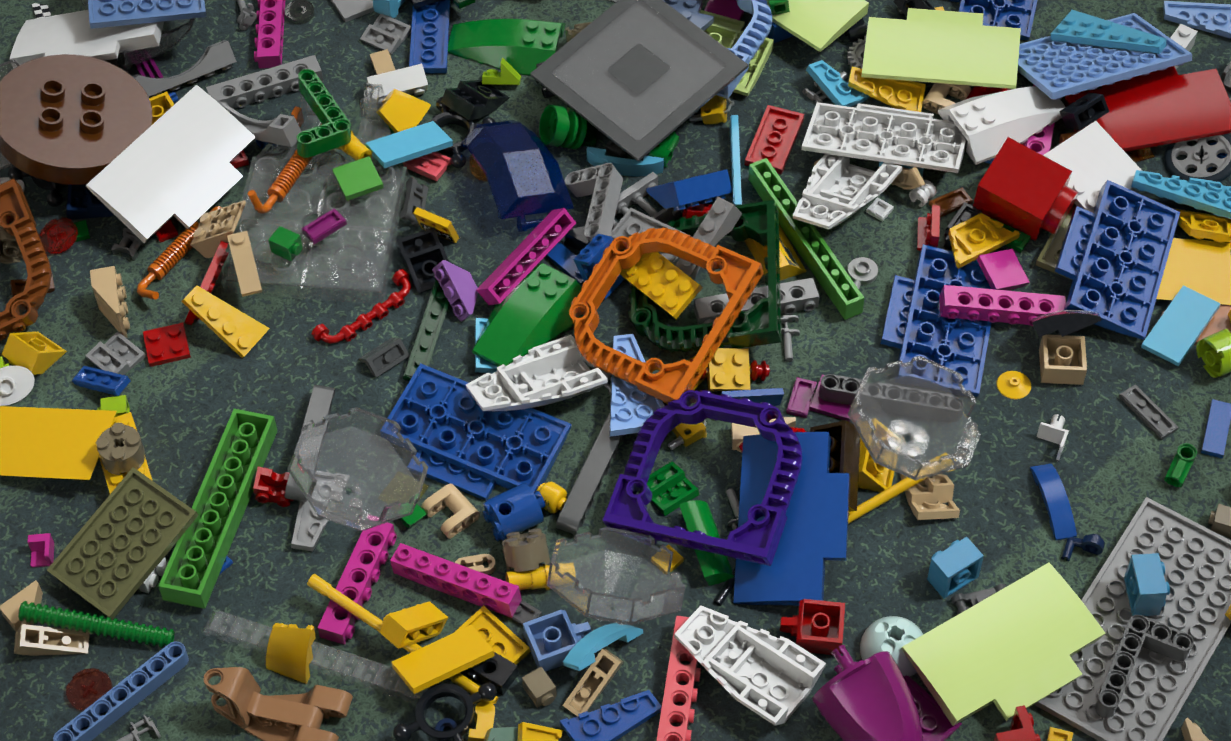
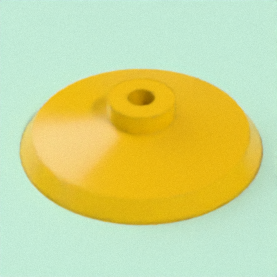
(1013, 385)

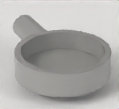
(862, 271)

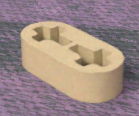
(476, 563)

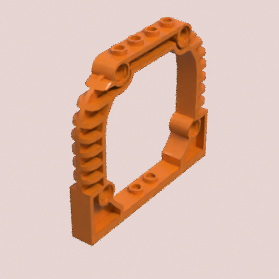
(737, 275)

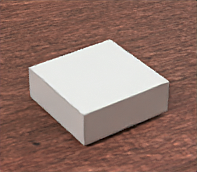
(879, 209)

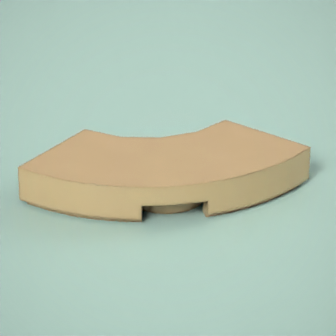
(908, 178)

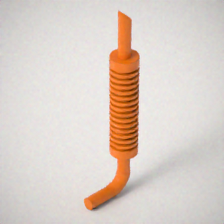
(282, 184)
(168, 260)

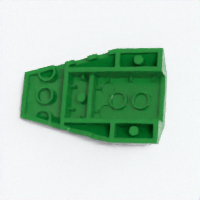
(518, 41)
(528, 316)

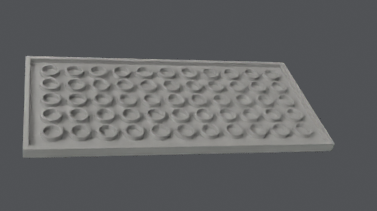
(1199, 596)

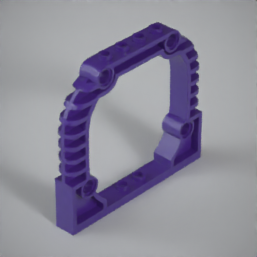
(753, 540)

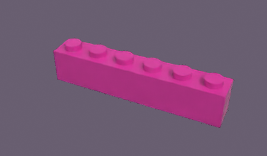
(526, 256)

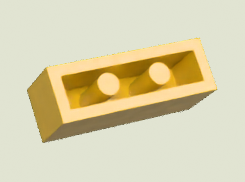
(413, 624)

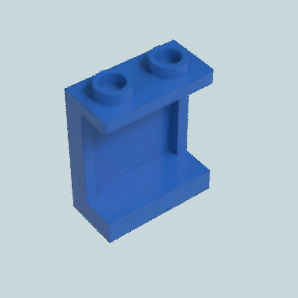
(592, 255)

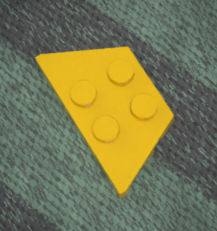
(1205, 226)
(978, 237)

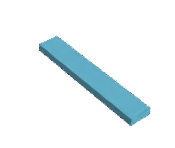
(735, 160)

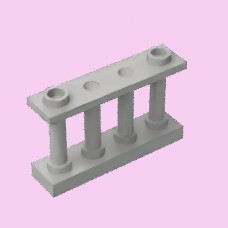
(635, 195)

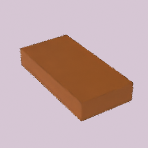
(951, 201)

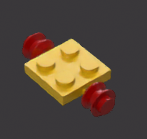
(731, 370)

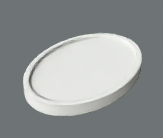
(15, 384)

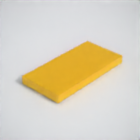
(442, 659)

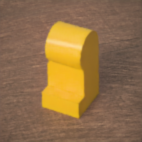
(484, 720)

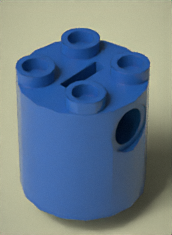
(514, 511)

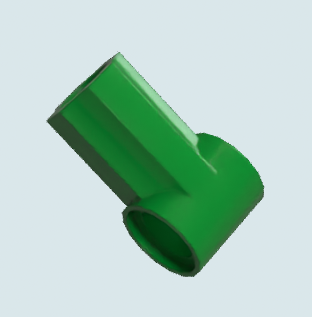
(665, 148)
(1181, 466)

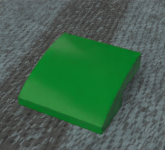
(663, 481)

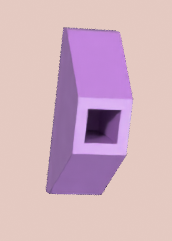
(457, 288)

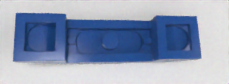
(1055, 500)

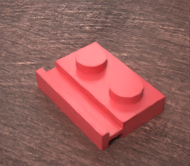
(429, 165)

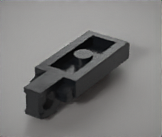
(965, 212)

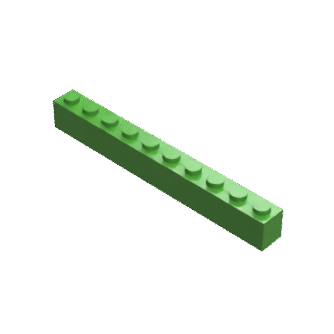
(807, 241)

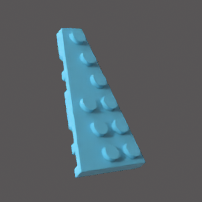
(1094, 31)
(1195, 192)

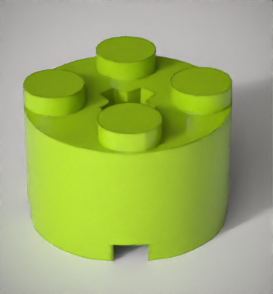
(1216, 353)

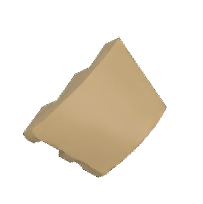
(928, 501)

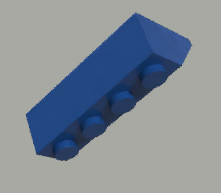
(692, 190)

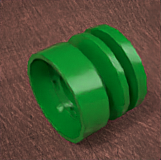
(562, 127)

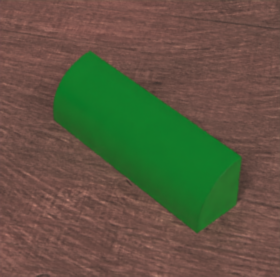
(699, 518)

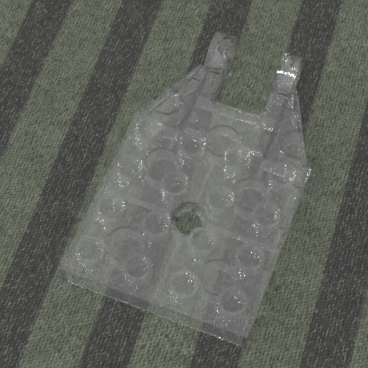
(351, 261)

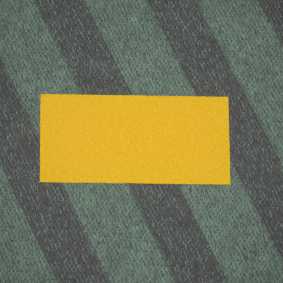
(1199, 266)
(51, 441)

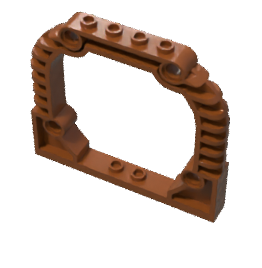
(15, 207)

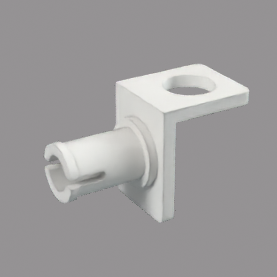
(1054, 433)

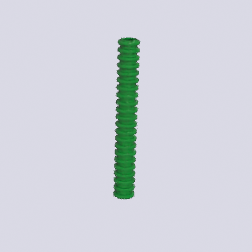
(95, 624)

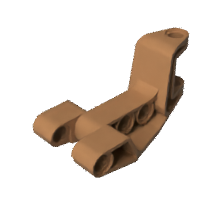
(277, 716)

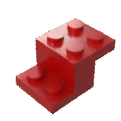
(1021, 727)

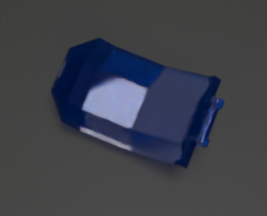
(518, 170)

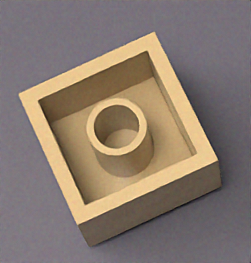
(1063, 359)

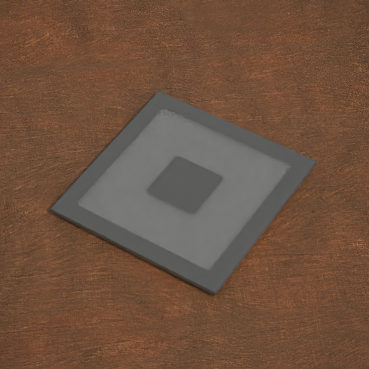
(639, 73)

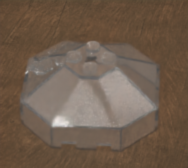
(918, 402)
(358, 454)
(616, 576)

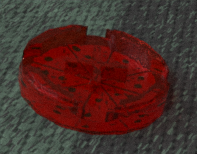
(58, 235)
(87, 688)

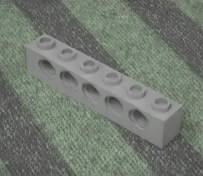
(263, 84)
(794, 297)

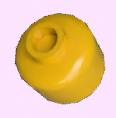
(553, 496)

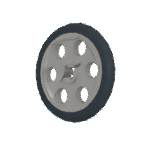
(1210, 159)

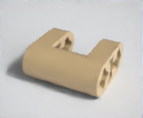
(936, 96)
(463, 510)

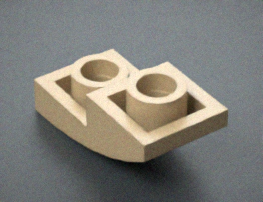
(382, 62)

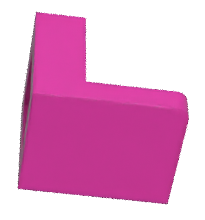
(42, 549)

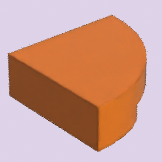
(297, 112)

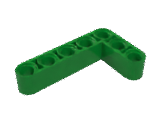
(335, 126)

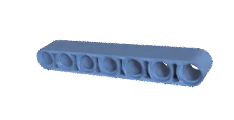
(126, 688)

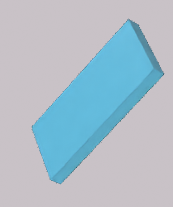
(409, 144)
(1180, 325)

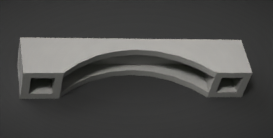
(214, 57)
(279, 131)
(716, 224)

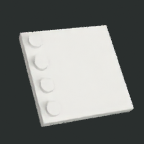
(1093, 161)

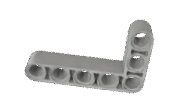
(605, 185)

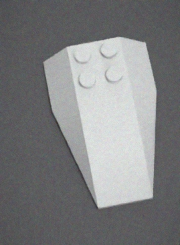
(994, 117)
(840, 190)
(537, 379)
(754, 667)

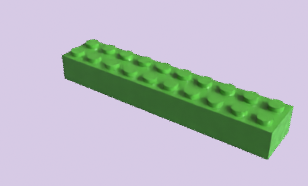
(220, 508)

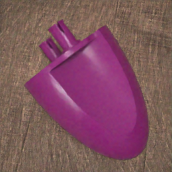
(869, 700)

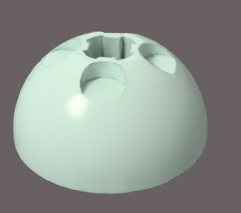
(890, 635)

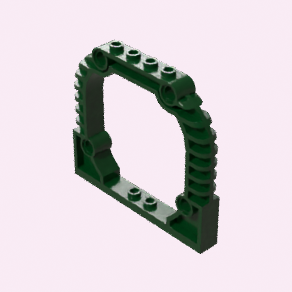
(751, 328)

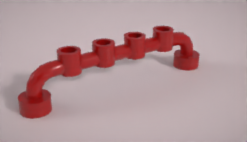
(364, 321)

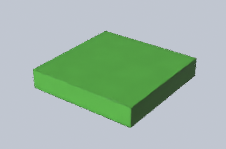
(358, 178)

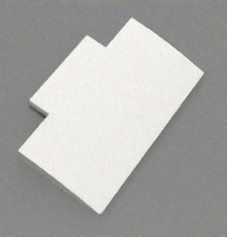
(73, 36)
(885, 136)
(174, 166)

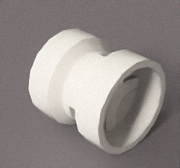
(923, 193)

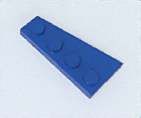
(612, 720)

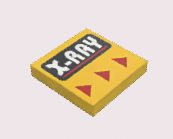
(442, 226)

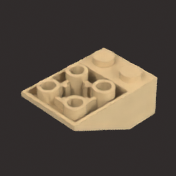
(215, 227)
(110, 297)

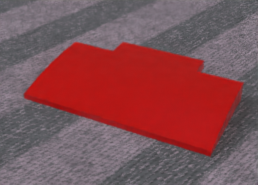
(1163, 108)

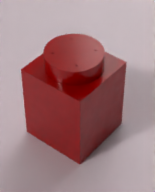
(1025, 190)

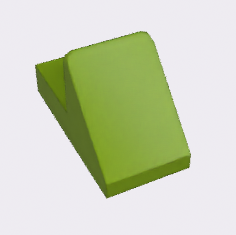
(507, 76)

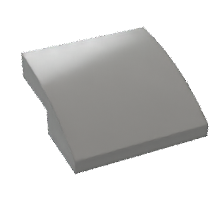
(386, 33)
(116, 355)

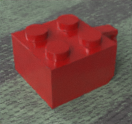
(816, 626)

